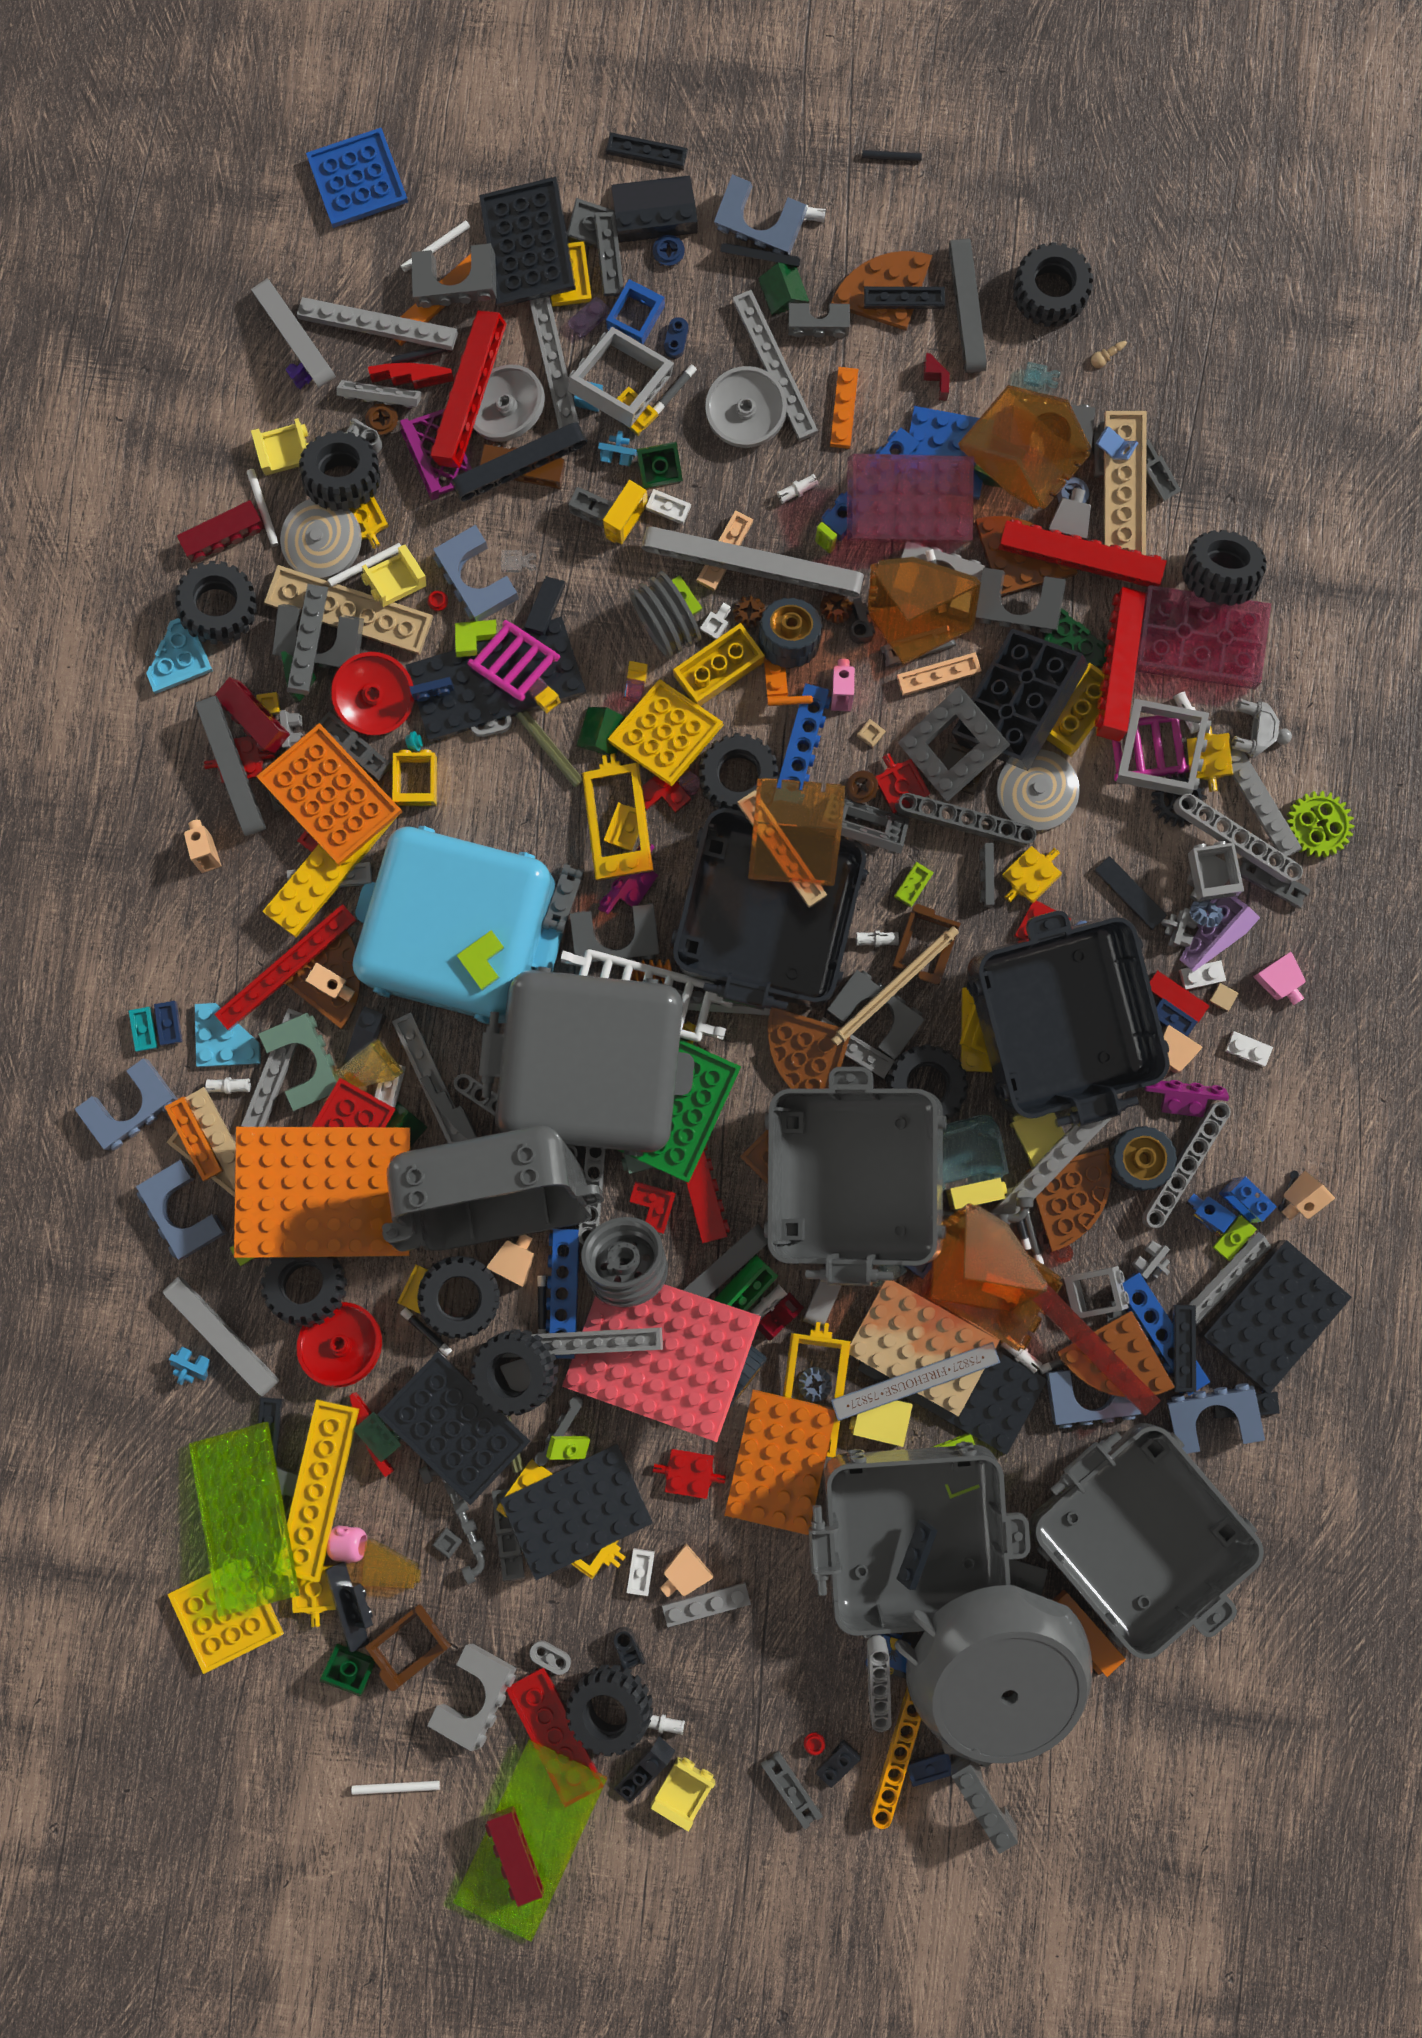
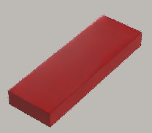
(1178, 996)

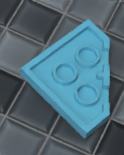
(177, 659)
(220, 1046)

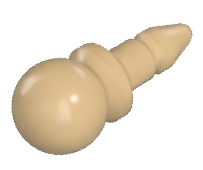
(1100, 359)

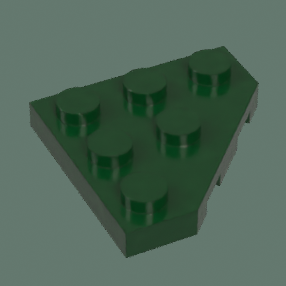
(1078, 638)

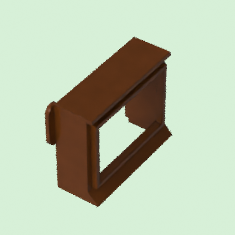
(927, 914)
(387, 1673)

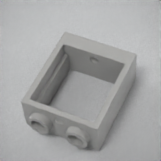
(1218, 892)
(1076, 1295)

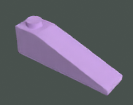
(1211, 941)

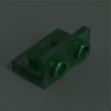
(378, 1436)

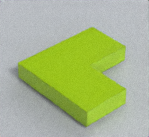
(469, 633)
(476, 959)

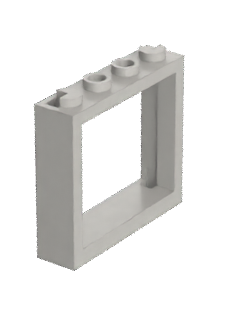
(606, 402)
(1155, 782)

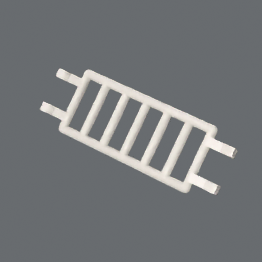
(670, 976)

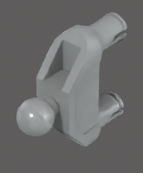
(1264, 729)

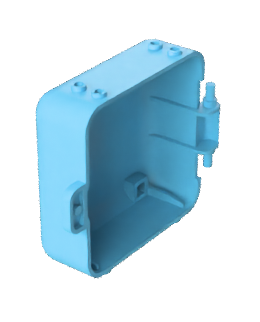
(437, 901)

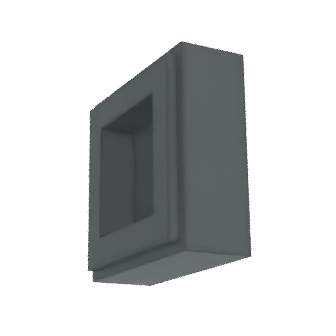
(447, 1542)

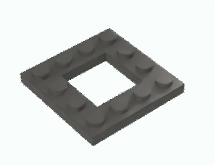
(990, 747)
(895, 832)

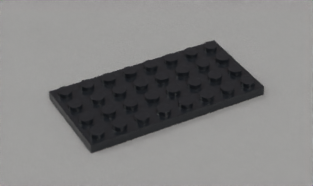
(480, 700)
(995, 1405)

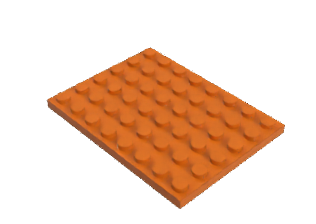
(314, 1191)

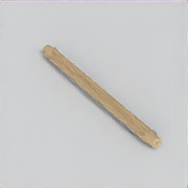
(892, 988)

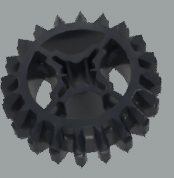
(1166, 811)

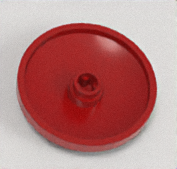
(372, 693)
(341, 1347)

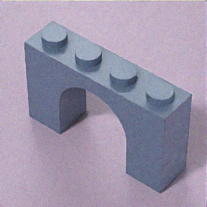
(779, 237)
(479, 602)
(154, 1099)
(156, 1193)
(1240, 1400)
(1066, 1409)

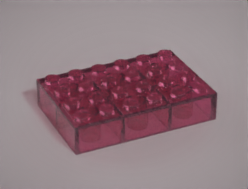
(910, 498)
(1201, 639)

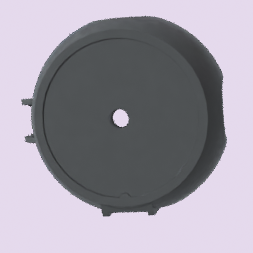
(992, 1645)

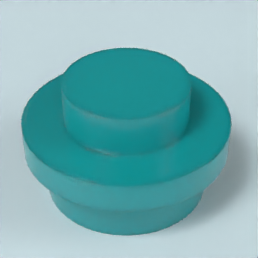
(414, 741)

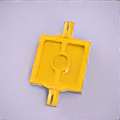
(370, 521)
(1216, 758)
(1031, 874)
(314, 1597)

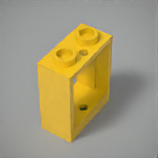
(625, 512)
(414, 799)

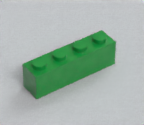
(747, 1285)

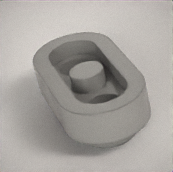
(493, 728)
(549, 1659)

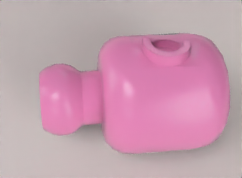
(346, 1544)

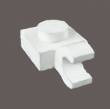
(715, 623)

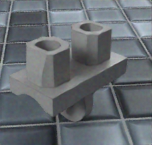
(288, 721)
(1178, 936)
(1158, 1253)

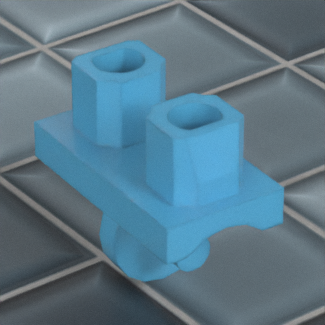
(626, 453)
(181, 1362)

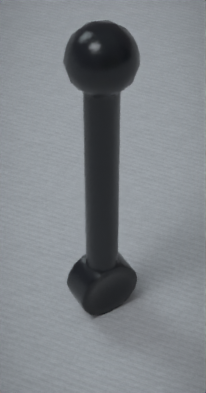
(1294, 1175)

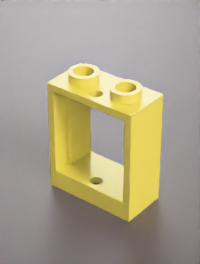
(976, 1193)

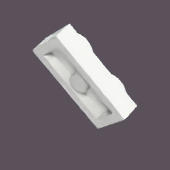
(668, 506)
(1205, 975)
(1248, 1049)
(389, 1090)
(640, 1572)

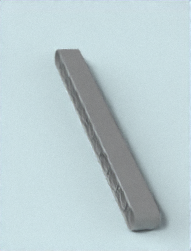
(752, 561)

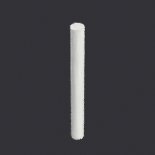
(440, 242)
(262, 507)
(358, 568)
(395, 1787)

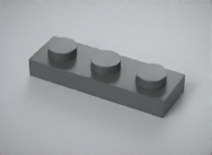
(986, 875)

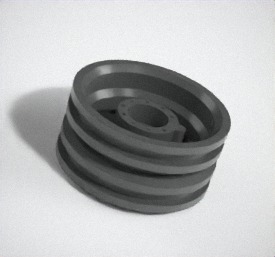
(665, 614)
(625, 1262)

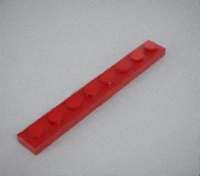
(285, 967)

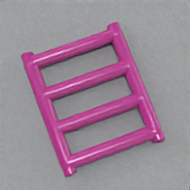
(521, 637)
(1161, 770)

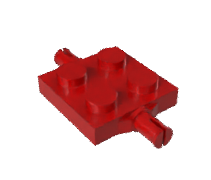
(250, 755)
(898, 780)
(689, 1473)

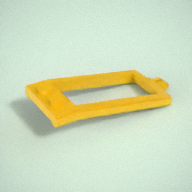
(623, 863)
(819, 1338)
(535, 1473)

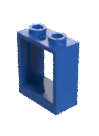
(644, 296)
(1241, 1196)

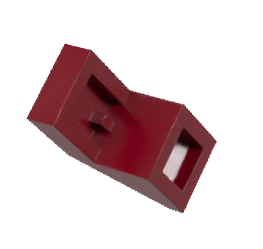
(936, 372)
(777, 1319)

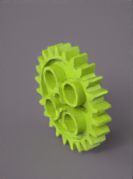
(1336, 816)

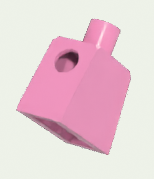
(842, 686)
(1282, 979)

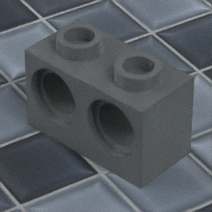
(589, 506)

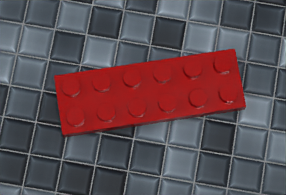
(545, 1716)

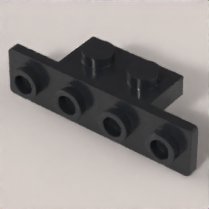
(350, 1606)

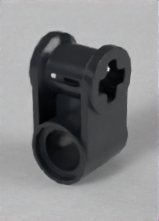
(630, 1652)

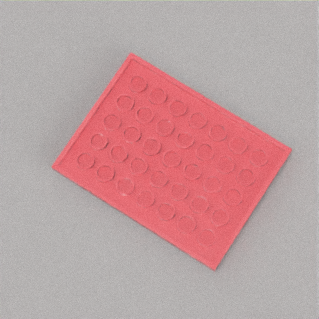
(687, 1380)

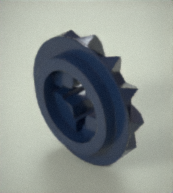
(661, 246)

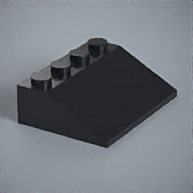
(654, 208)

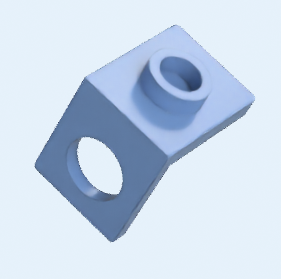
(1115, 445)

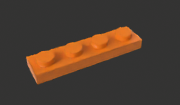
(844, 407)
(194, 1139)

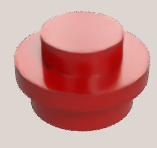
(437, 600)
(814, 1743)

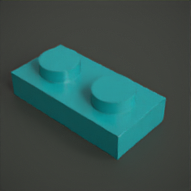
(143, 1029)

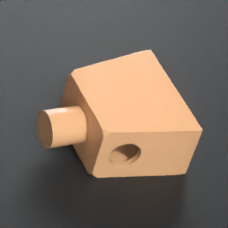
(201, 847)
(320, 978)
(1181, 1049)
(1306, 1197)
(513, 1260)
(685, 1573)

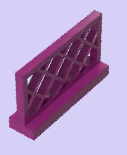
(420, 454)

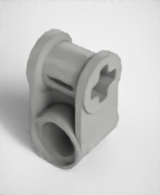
(366, 432)

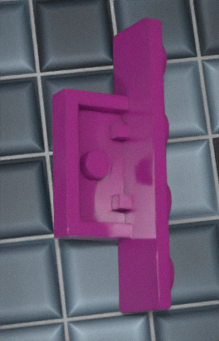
(628, 888)
(1187, 1098)

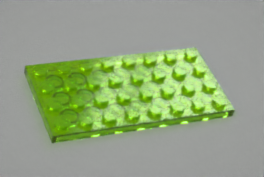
(243, 1519)
(553, 1808)

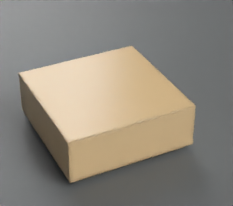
(871, 733)
(1223, 997)

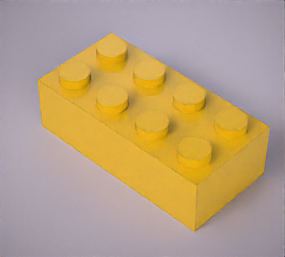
(719, 665)
(1079, 713)

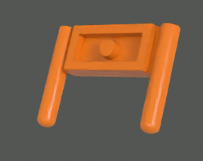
(777, 687)

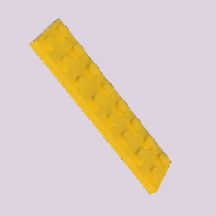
(312, 887)
(319, 1486)

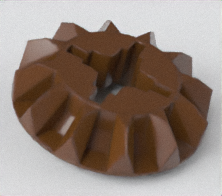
(387, 412)
(838, 615)
(741, 616)
(853, 788)

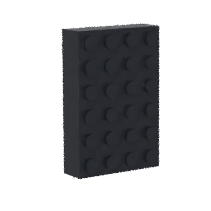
(1025, 694)
(1275, 1316)

